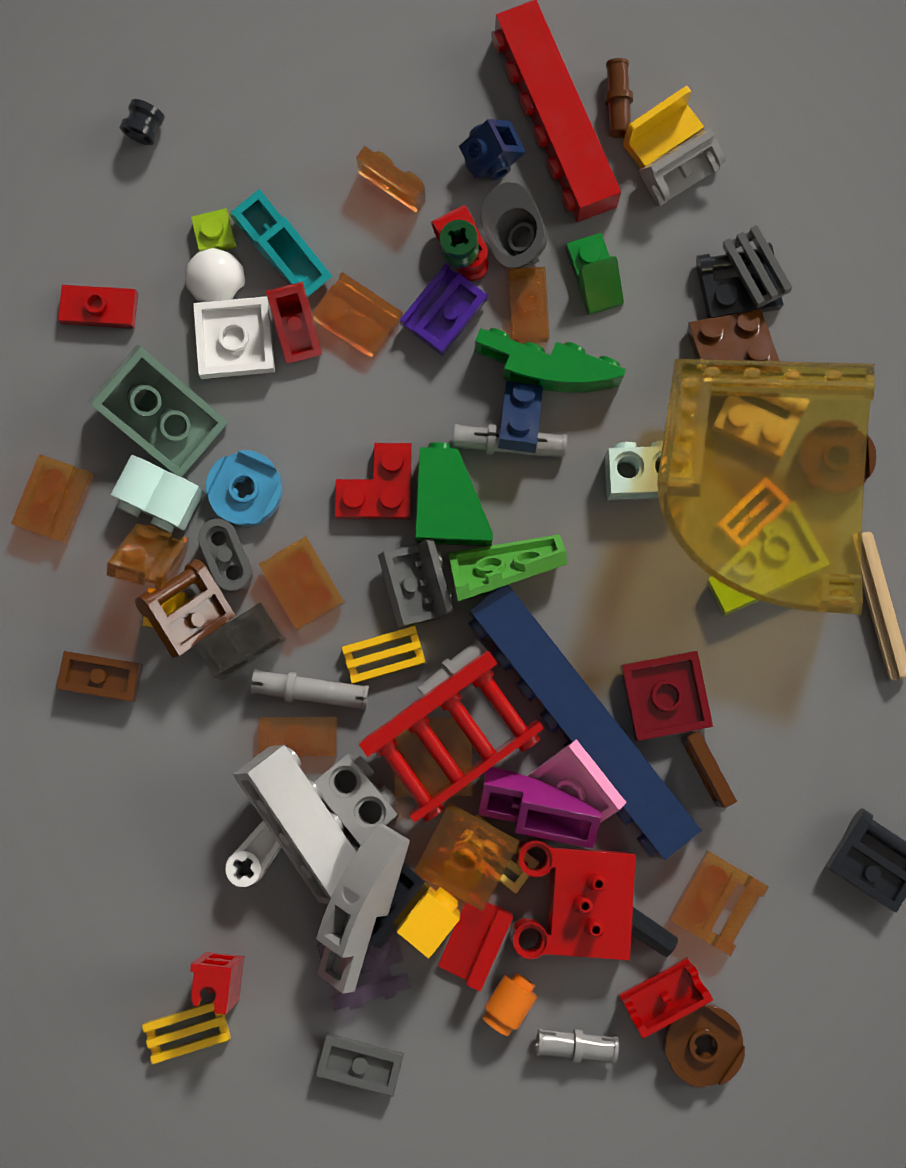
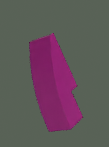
(538, 808)

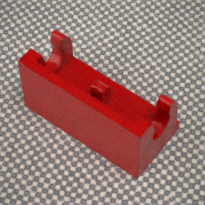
(218, 975)
(665, 997)

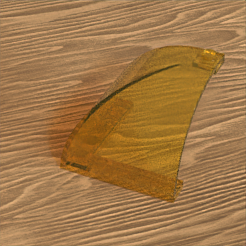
(770, 476)

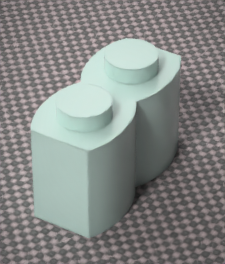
(156, 493)

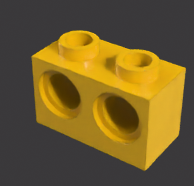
(430, 920)

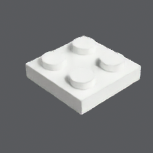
(234, 337)

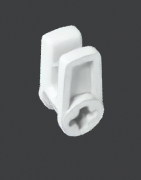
(261, 849)

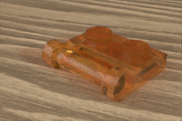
(708, 895)

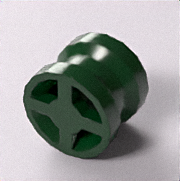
(463, 252)

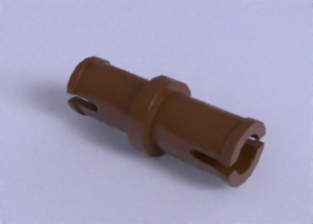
(618, 97)

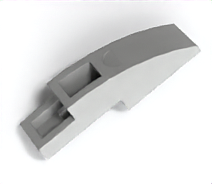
(358, 899)

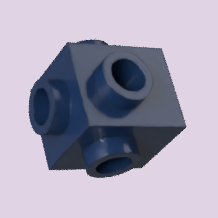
(492, 149)

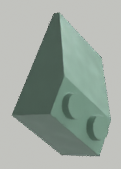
(158, 411)

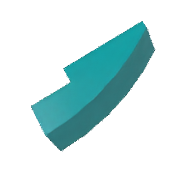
(279, 242)

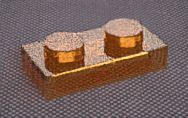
(381, 171)

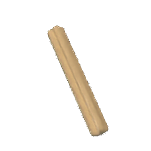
(882, 609)

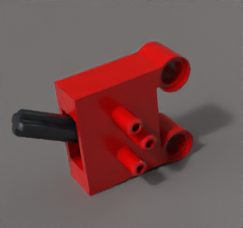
(588, 906)

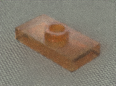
(528, 304)
(302, 734)

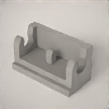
(683, 166)

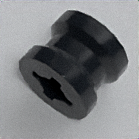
(142, 122)

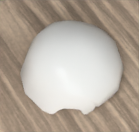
(214, 275)

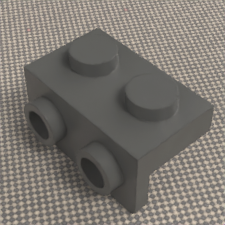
(416, 583)

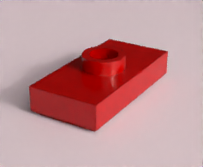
(98, 306)

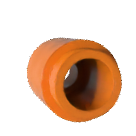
(510, 1003)

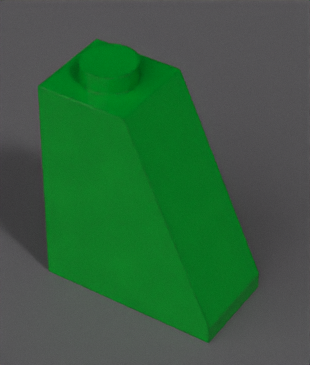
(447, 500)

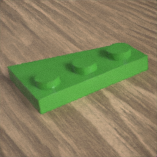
(502, 564)

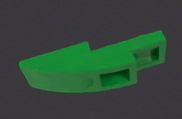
(564, 370)

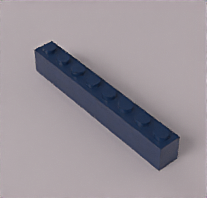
(581, 716)

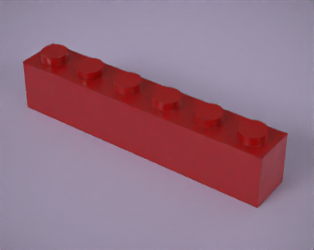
(556, 111)

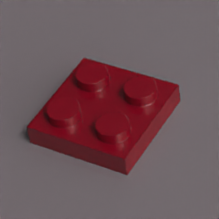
(666, 695)

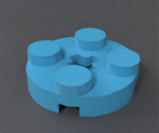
(235, 469)

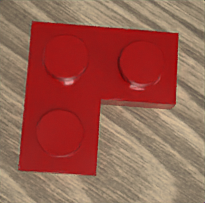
(384, 495)

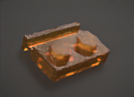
(357, 315)
(52, 498)
(147, 556)
(301, 583)

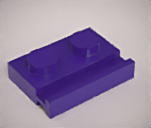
(443, 309)

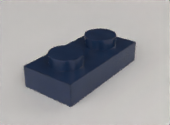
(520, 417)

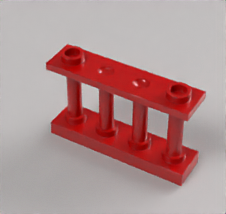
(415, 719)

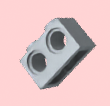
(348, 805)

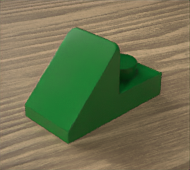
(595, 273)

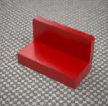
(475, 943)

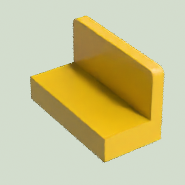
(662, 129)

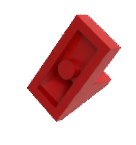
(294, 322)

